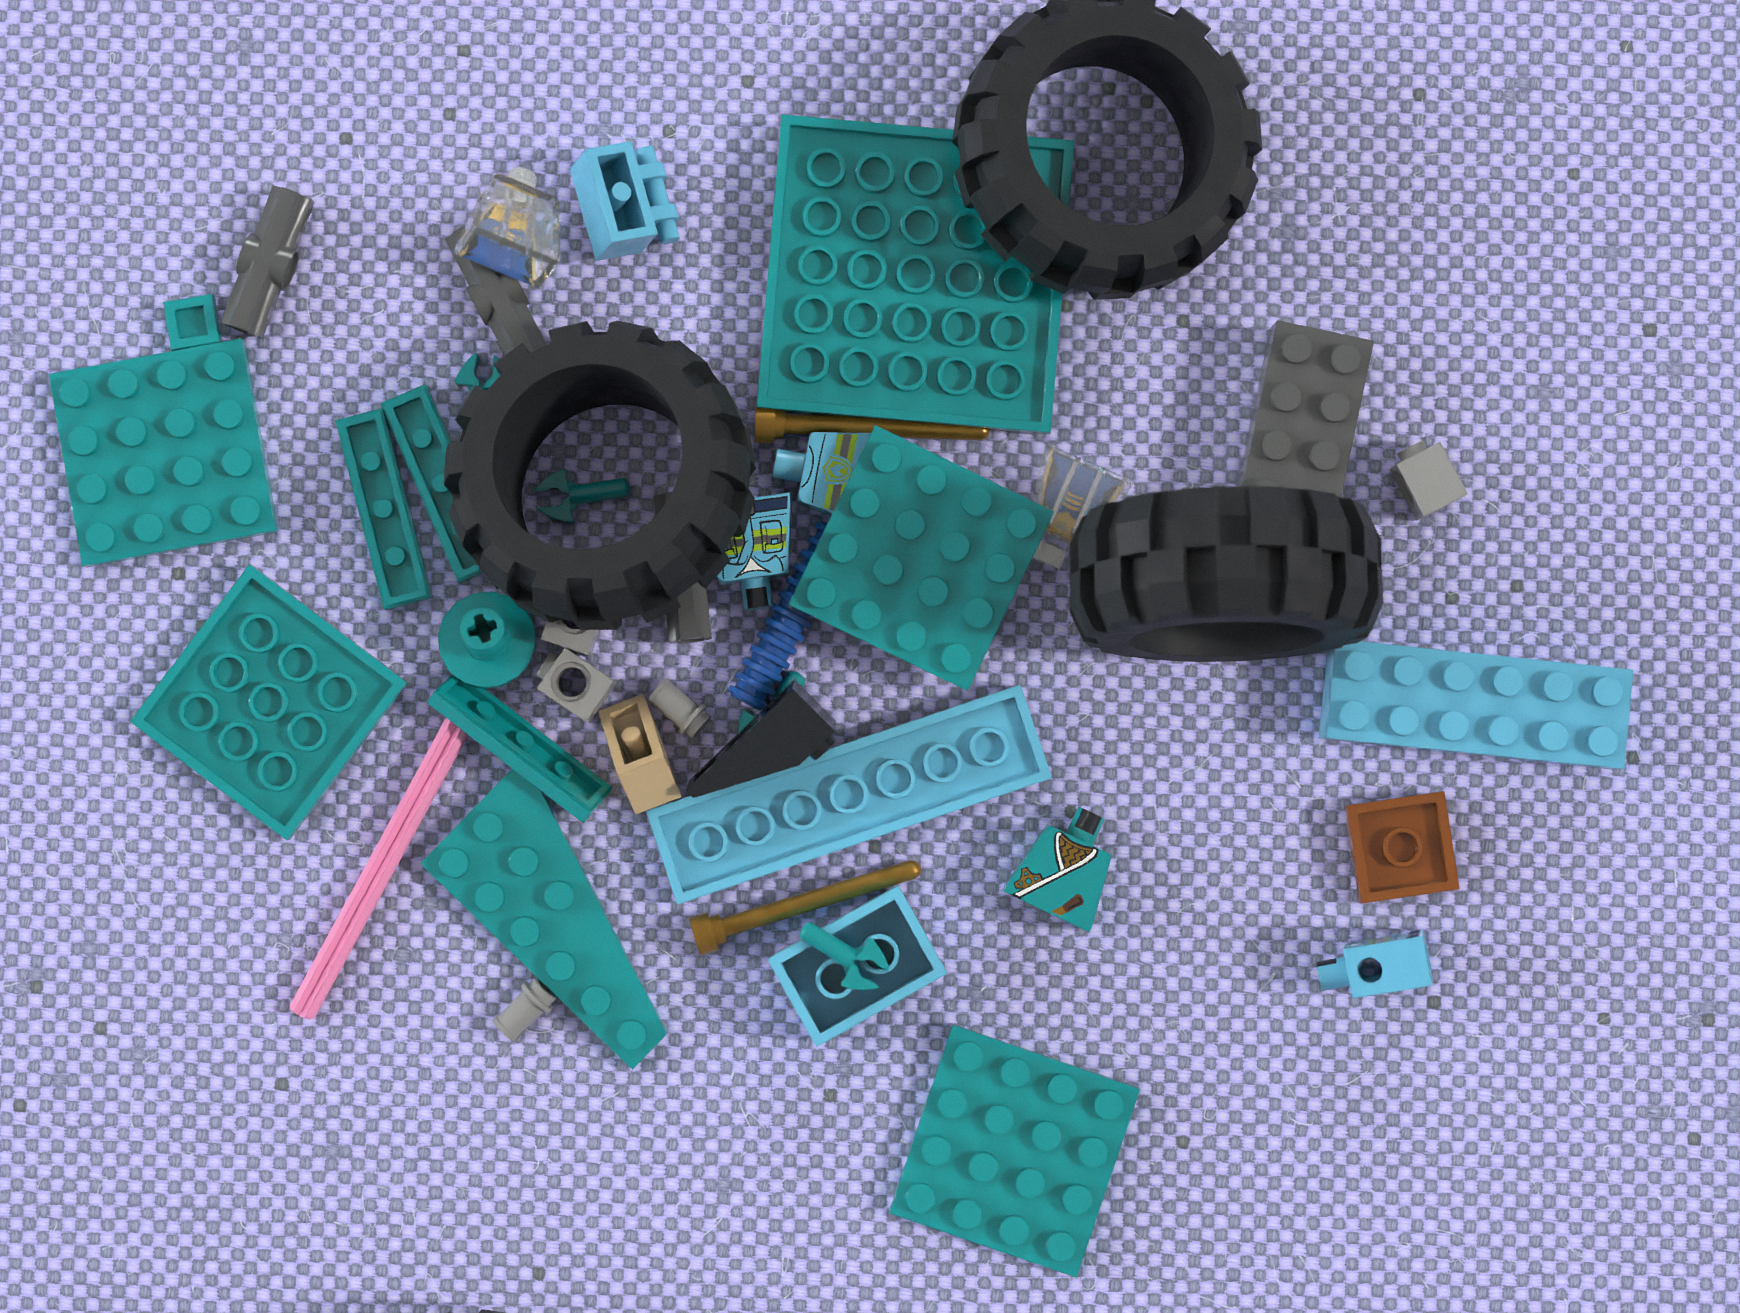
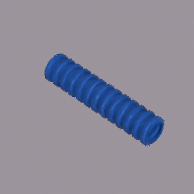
(777, 640)

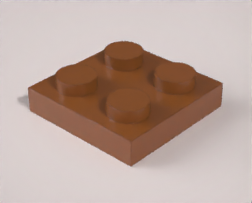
(1401, 847)

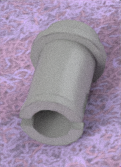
(679, 708)
(525, 1009)

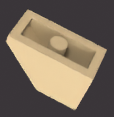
(639, 754)

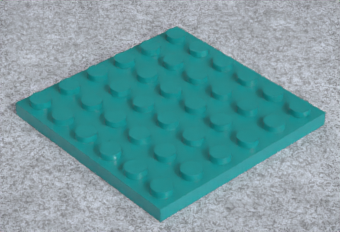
(890, 291)

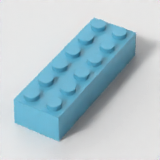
(1477, 704)

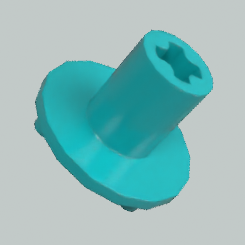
(486, 640)

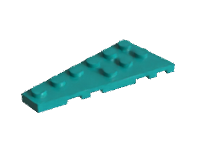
(534, 896)

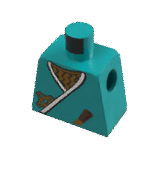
(1064, 871)

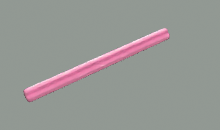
(378, 870)

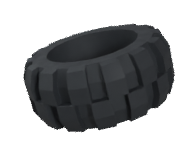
(1189, 79)
(538, 395)
(1225, 574)

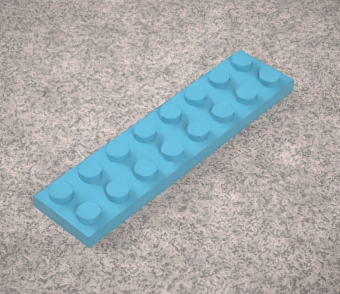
(850, 794)

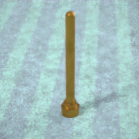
(773, 424)
(712, 930)

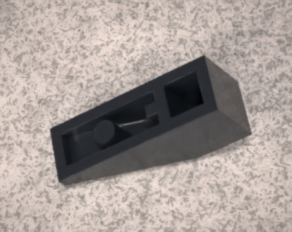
(773, 741)

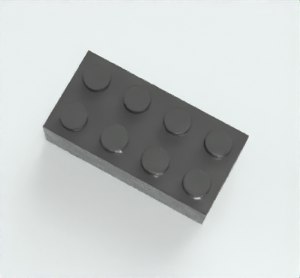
(1305, 409)

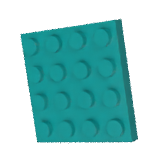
(163, 453)
(921, 558)
(269, 702)
(1014, 1150)

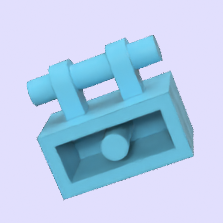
(616, 203)

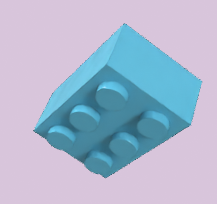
(815, 979)

